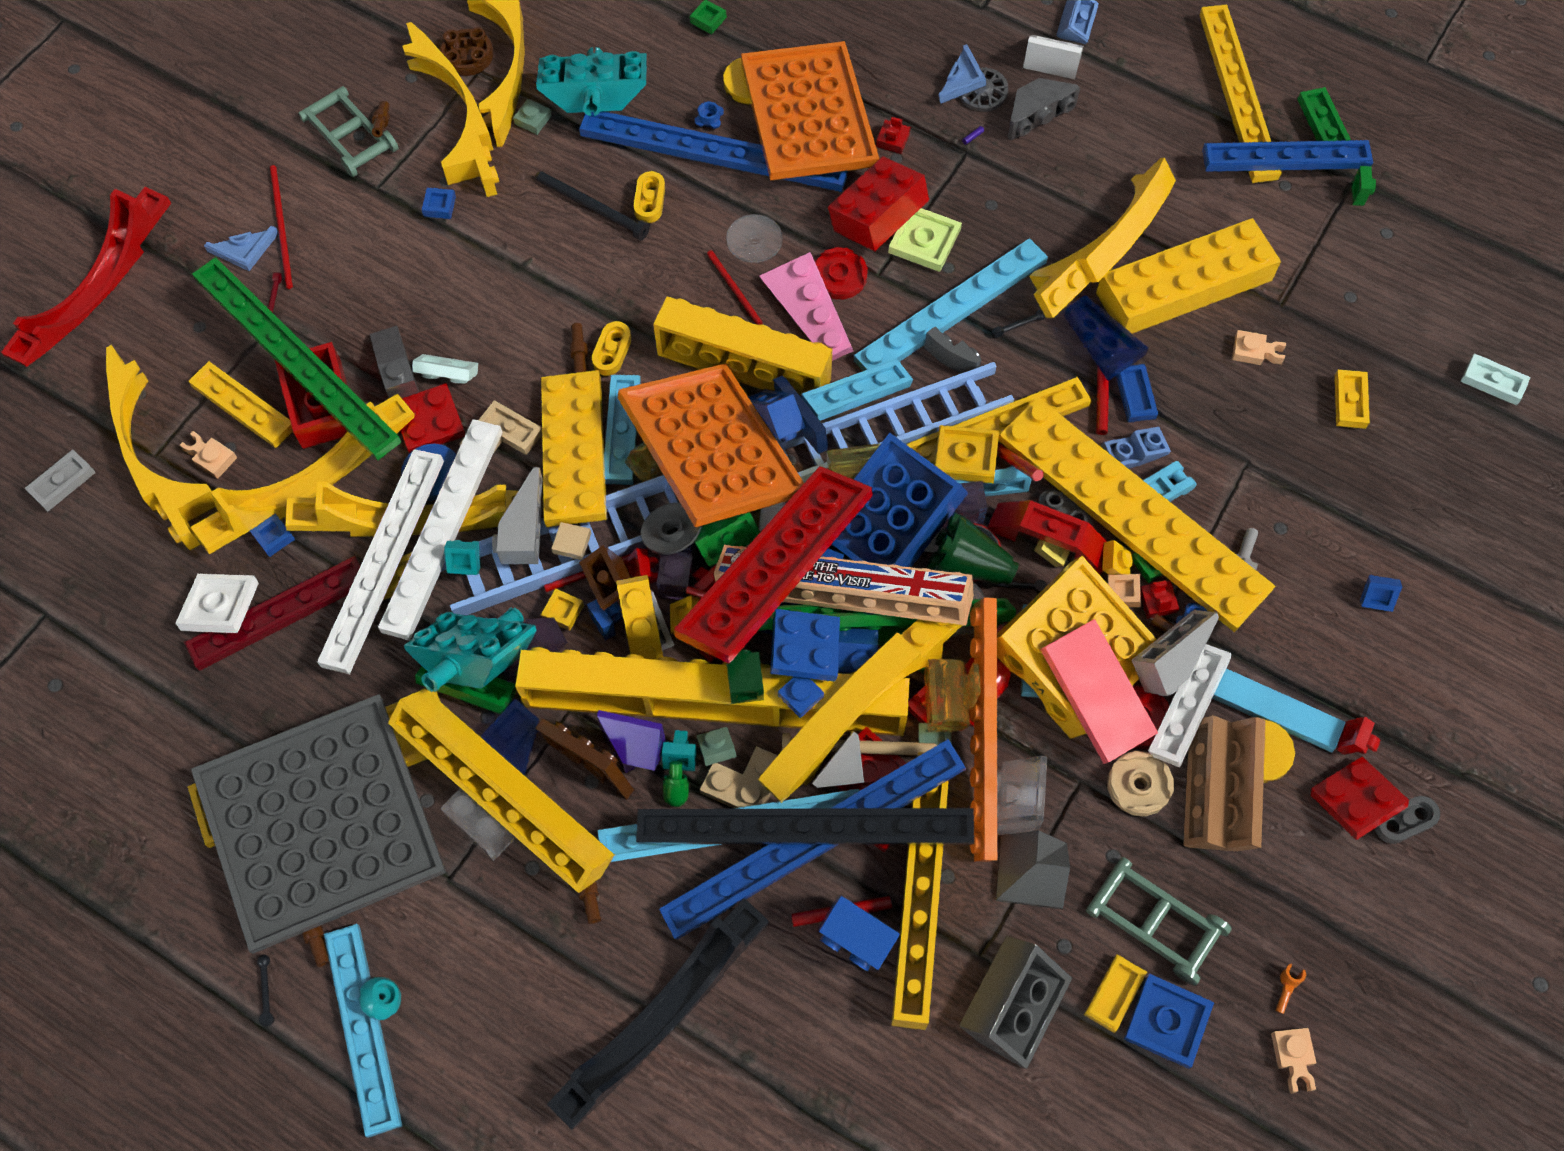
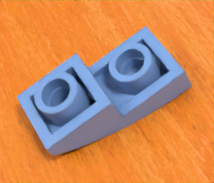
(1139, 448)

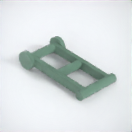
(350, 163)
(1212, 924)

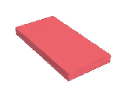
(1099, 691)

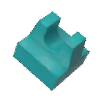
(462, 557)
(679, 751)

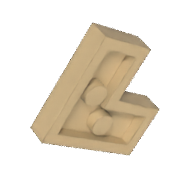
(516, 429)
(739, 789)

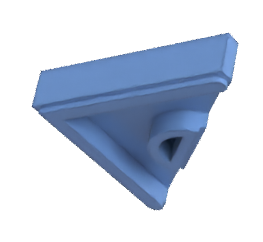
(963, 77)
(244, 248)

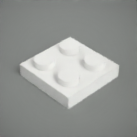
(217, 603)

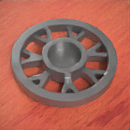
(986, 92)

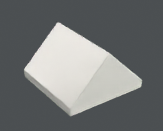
(1052, 56)

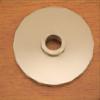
(1146, 769)

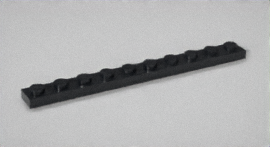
(806, 826)

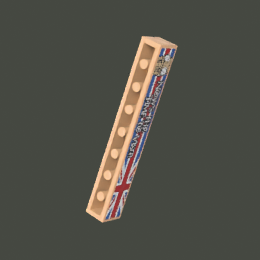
(877, 588)

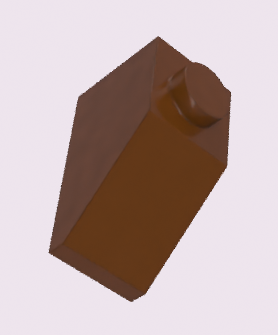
(602, 571)

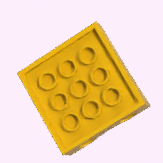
(1062, 606)

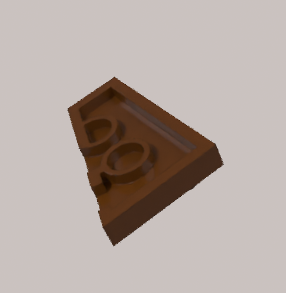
(580, 749)

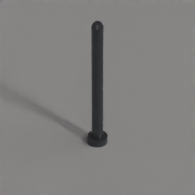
(639, 229)

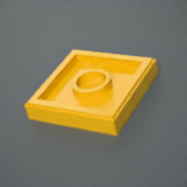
(967, 453)

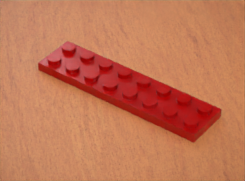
(773, 564)

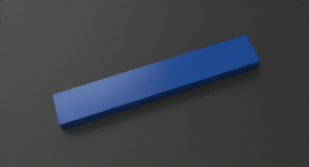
(1286, 155)

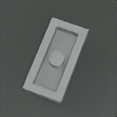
(60, 480)

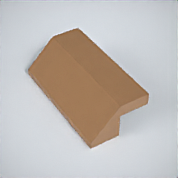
(1225, 785)

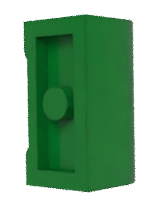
(731, 531)

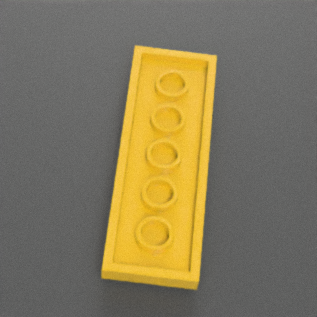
(573, 449)

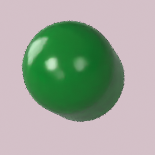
(675, 785)

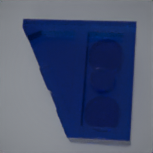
(513, 735)

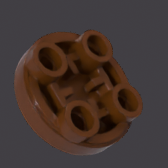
(467, 50)

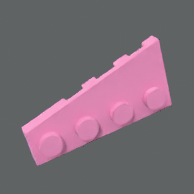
(807, 301)

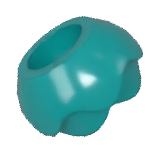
(373, 1005)

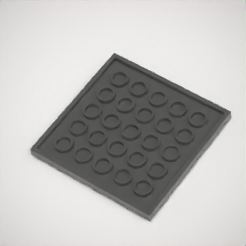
(316, 823)

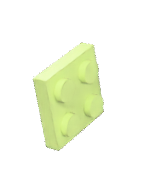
(926, 239)

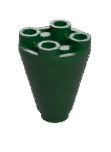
(971, 552)

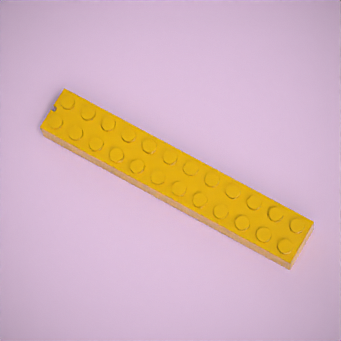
(680, 691)

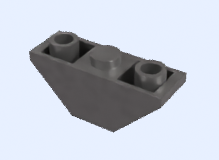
(1040, 103)

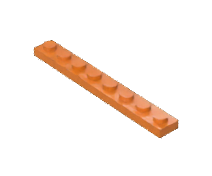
(984, 741)

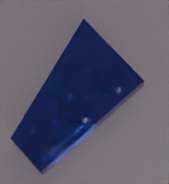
(1104, 337)

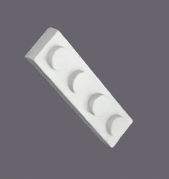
(1189, 707)

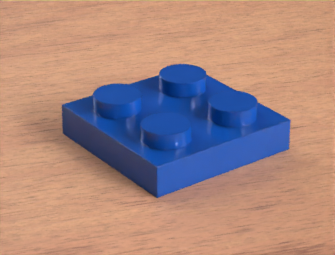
(805, 645)
(1169, 1021)

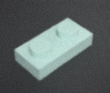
(435, 367)
(1495, 379)

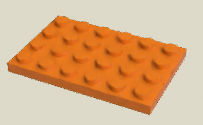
(808, 110)
(710, 444)

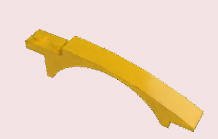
(504, 99)
(472, 152)
(1068, 277)
(172, 499)
(245, 509)
(345, 512)
(889, 665)

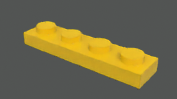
(242, 404)

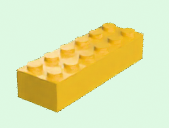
(1188, 276)
(751, 351)

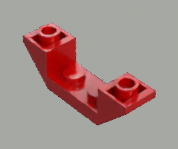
(1050, 527)

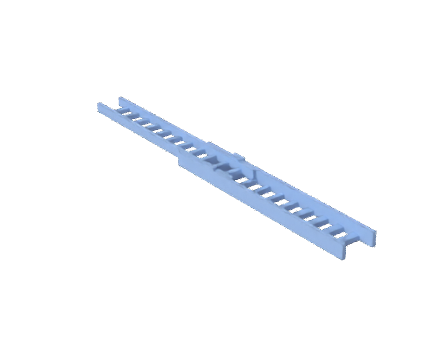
(659, 484)

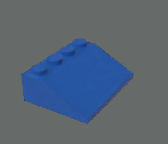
(906, 508)

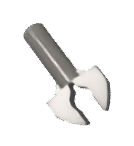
(1247, 546)

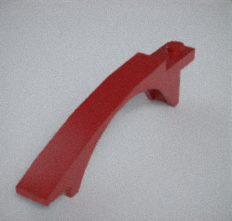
(128, 227)

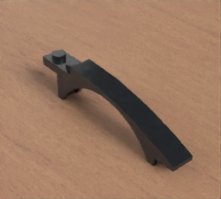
(694, 980)

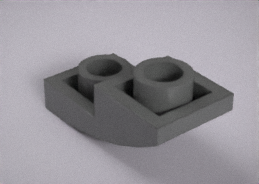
(958, 357)

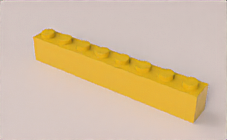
(501, 789)
(918, 924)

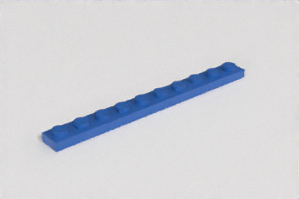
(692, 146)
(779, 860)

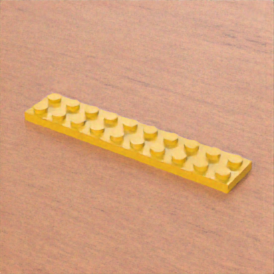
(1137, 514)

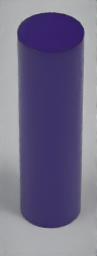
(973, 135)

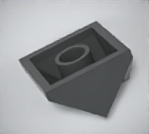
(1032, 870)

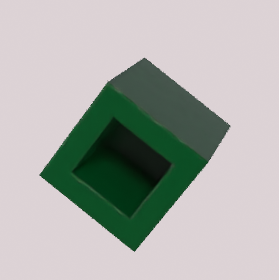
(745, 678)

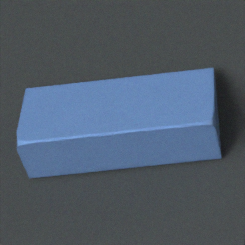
(1077, 20)

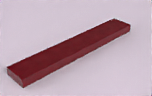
(275, 614)

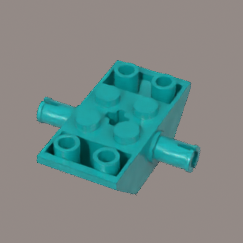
(592, 81)
(469, 648)

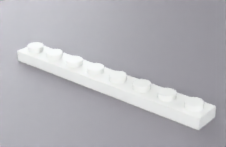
(441, 526)
(380, 562)

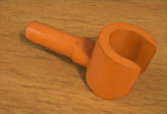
(1289, 985)

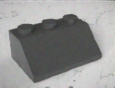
(1016, 1001)

